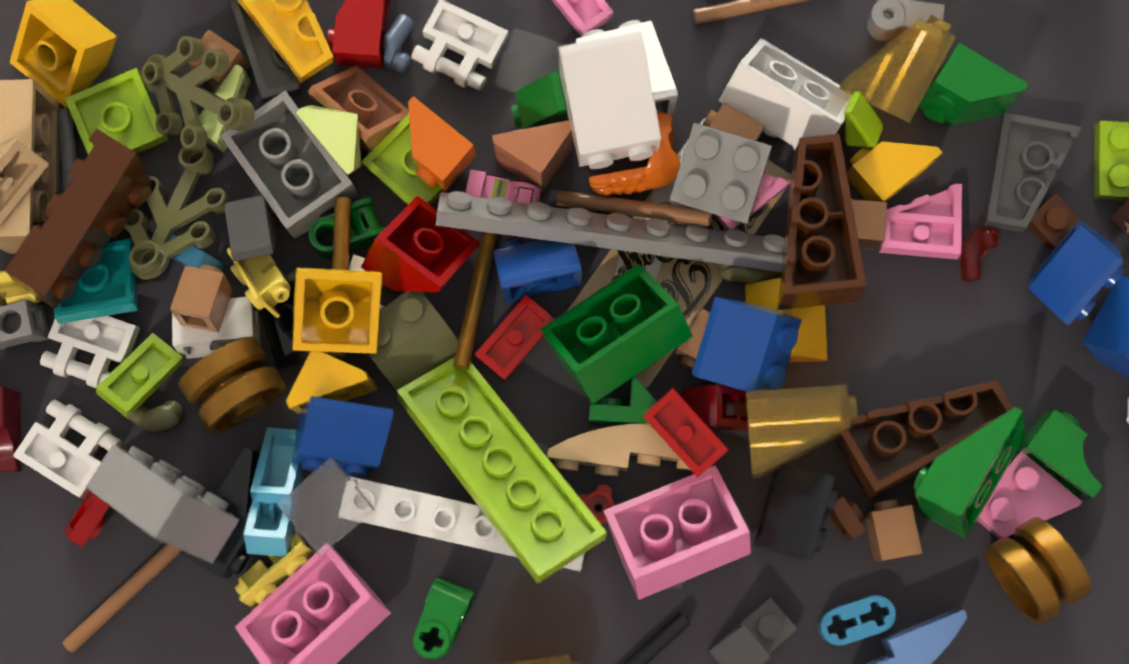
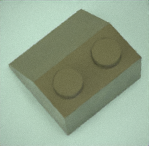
(411, 339)

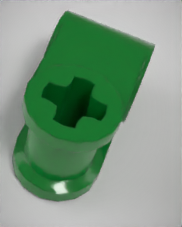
(359, 235)
(445, 610)

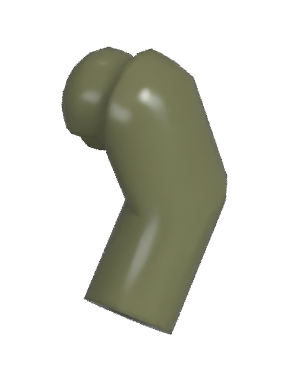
(746, 275)
(157, 418)

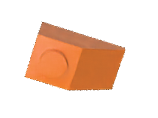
(437, 147)

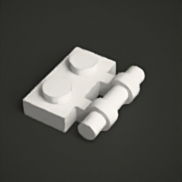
(465, 34)
(101, 336)
(59, 458)

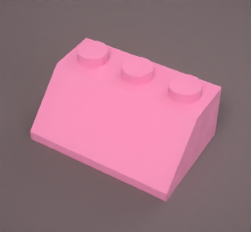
(678, 532)
(314, 614)

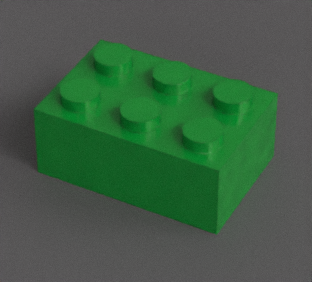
(617, 333)

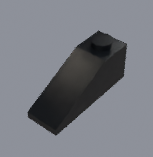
(237, 493)

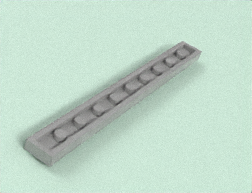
(609, 231)

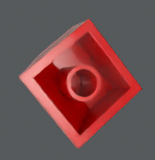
(416, 252)

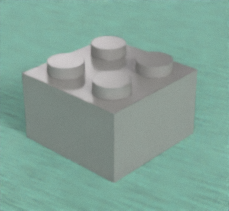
(721, 173)

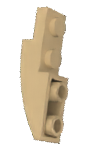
(610, 449)

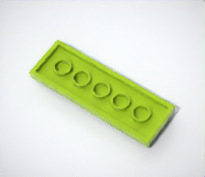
(502, 468)

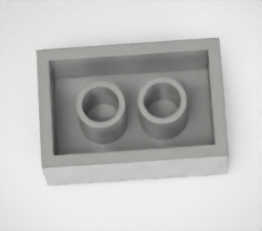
(289, 165)
(163, 503)

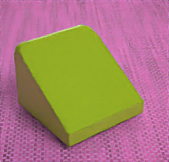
(861, 122)

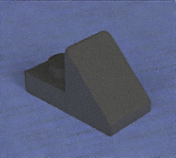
(250, 228)
(754, 636)

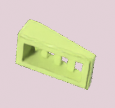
(234, 86)

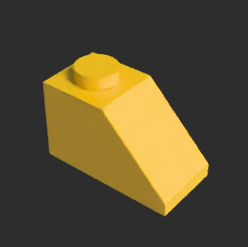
(889, 168)

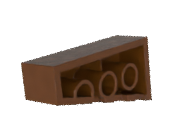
(81, 220)
(821, 236)
(902, 440)

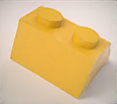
(61, 47)

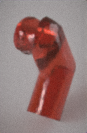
(973, 249)

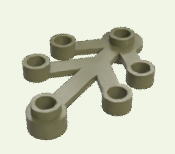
(162, 76)
(152, 256)

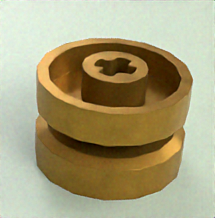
(231, 384)
(1038, 570)

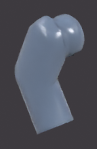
(392, 44)

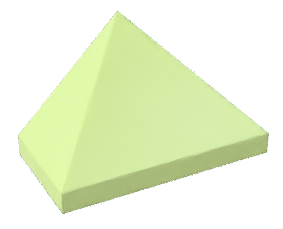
(336, 132)

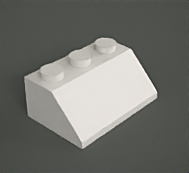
(785, 95)

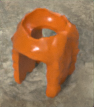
(659, 171)

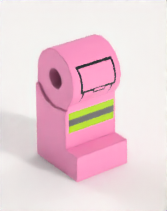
(489, 186)

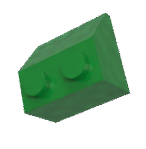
(969, 89)

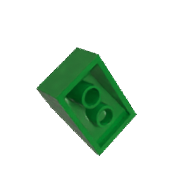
(968, 473)

